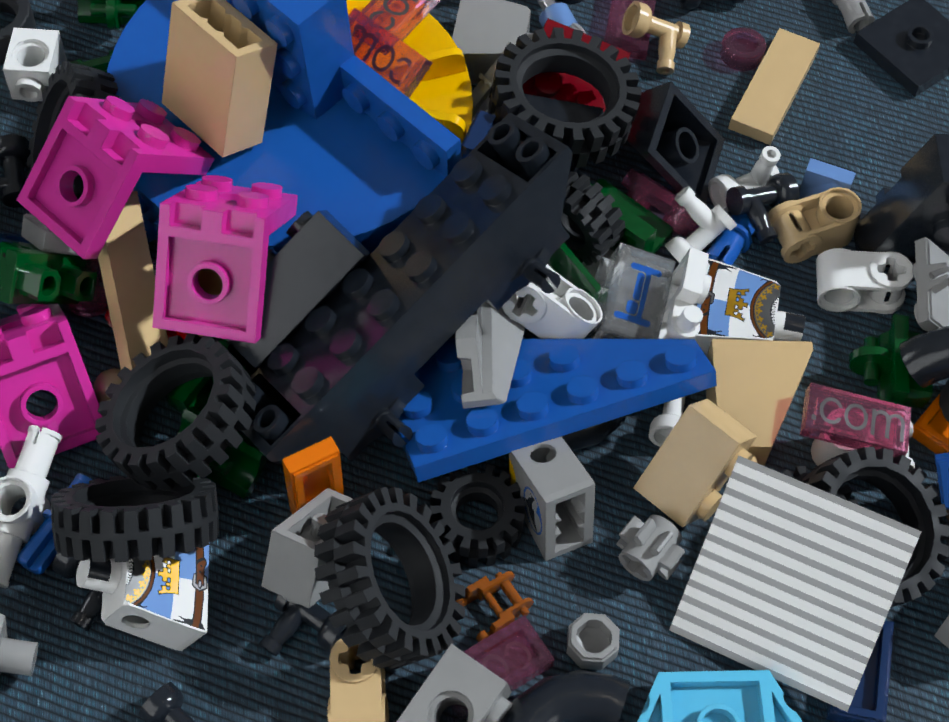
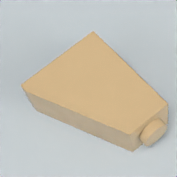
(757, 384)

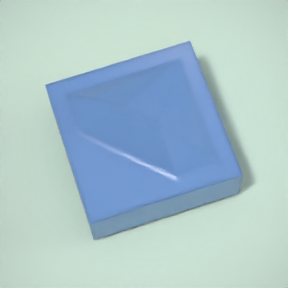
(823, 176)

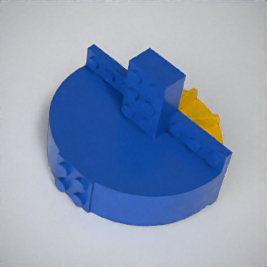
(331, 120)

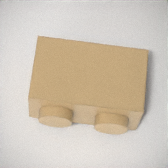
(695, 463)

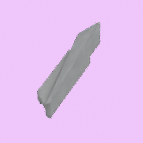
(488, 355)

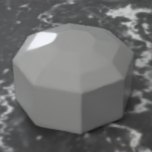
(592, 641)

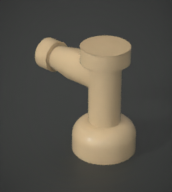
(639, 21)

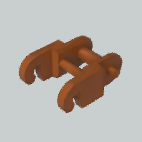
(484, 589)

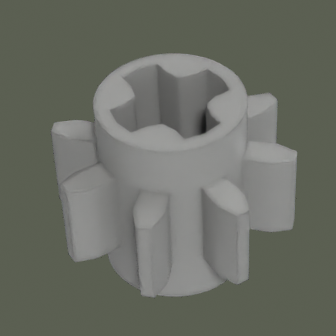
(650, 547)

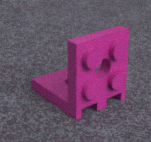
(109, 148)
(220, 231)
(37, 356)

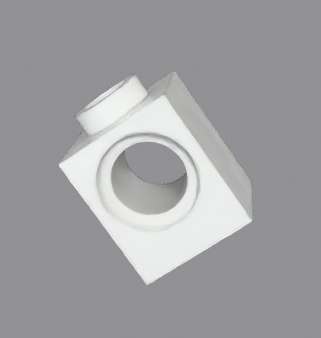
(31, 61)

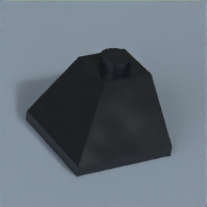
(676, 139)

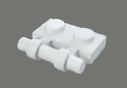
(688, 286)

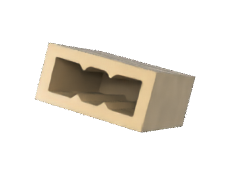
(218, 74)

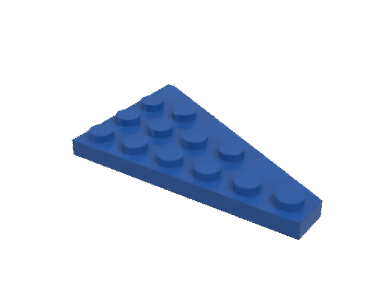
(553, 392)

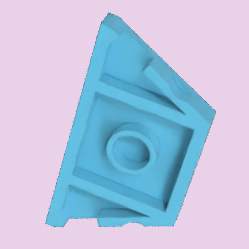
(717, 698)

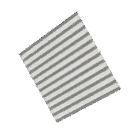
(794, 582)

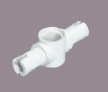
(27, 481)

